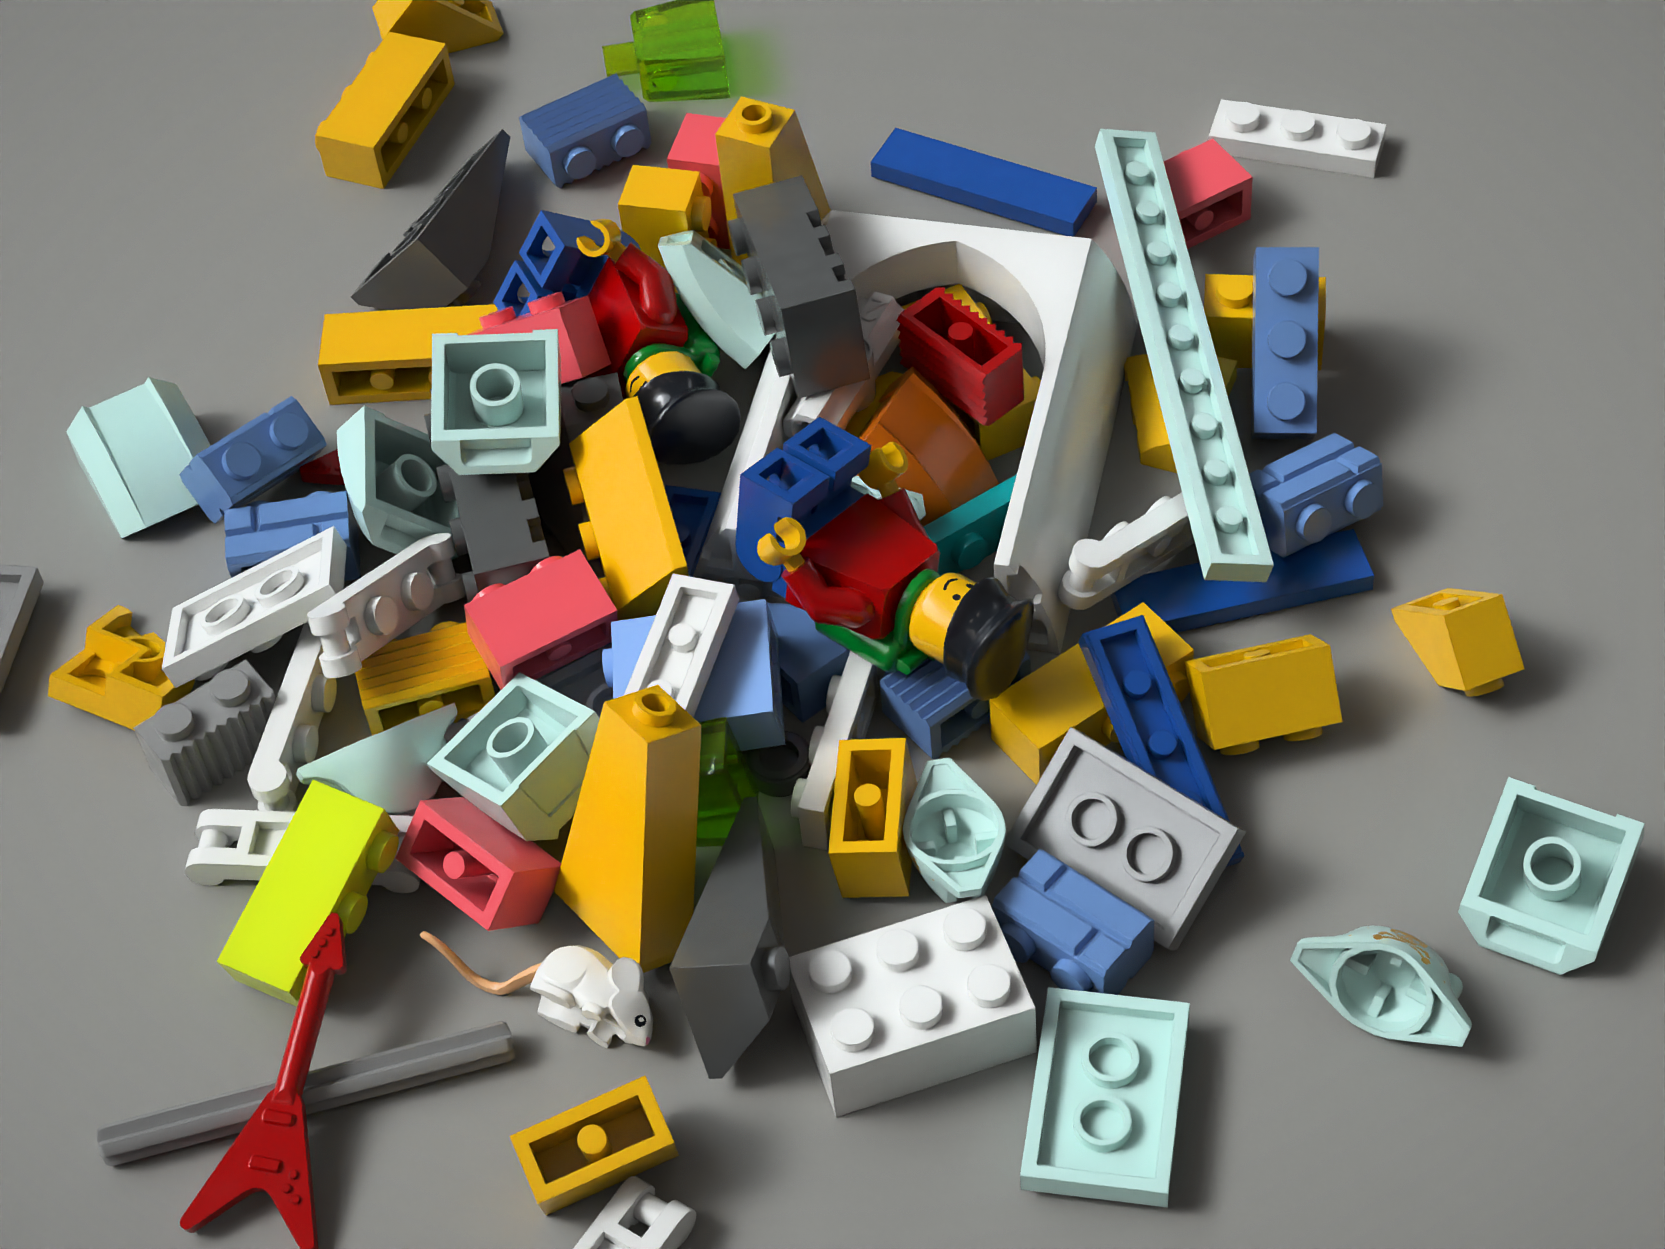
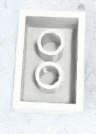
(912, 1005)

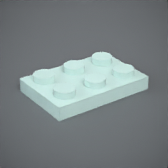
(1106, 1097)

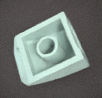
(715, 294)
(496, 401)
(136, 451)
(392, 481)
(522, 758)
(1548, 878)

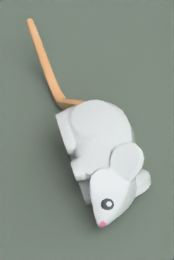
(577, 991)

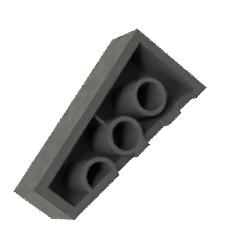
(801, 287)
(495, 525)

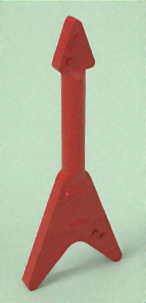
(274, 1144)

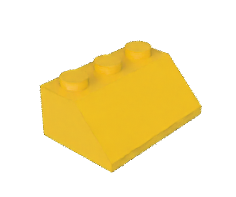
(626, 510)

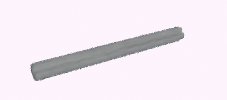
(323, 1090)

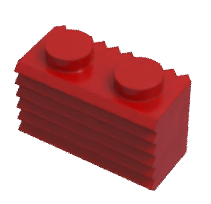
(962, 355)

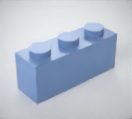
(1285, 343)

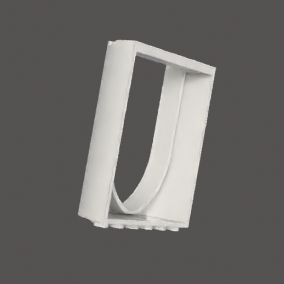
(1084, 331)

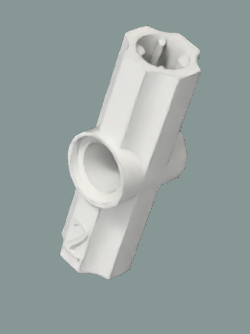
(839, 405)

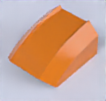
(940, 449)

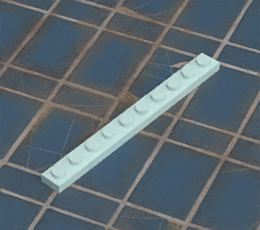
(1183, 360)

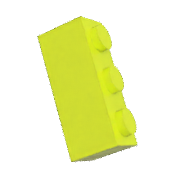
(316, 870)

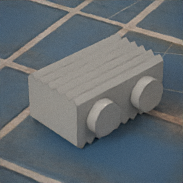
(207, 732)

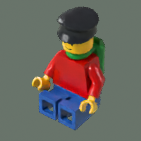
(643, 324)
(869, 564)

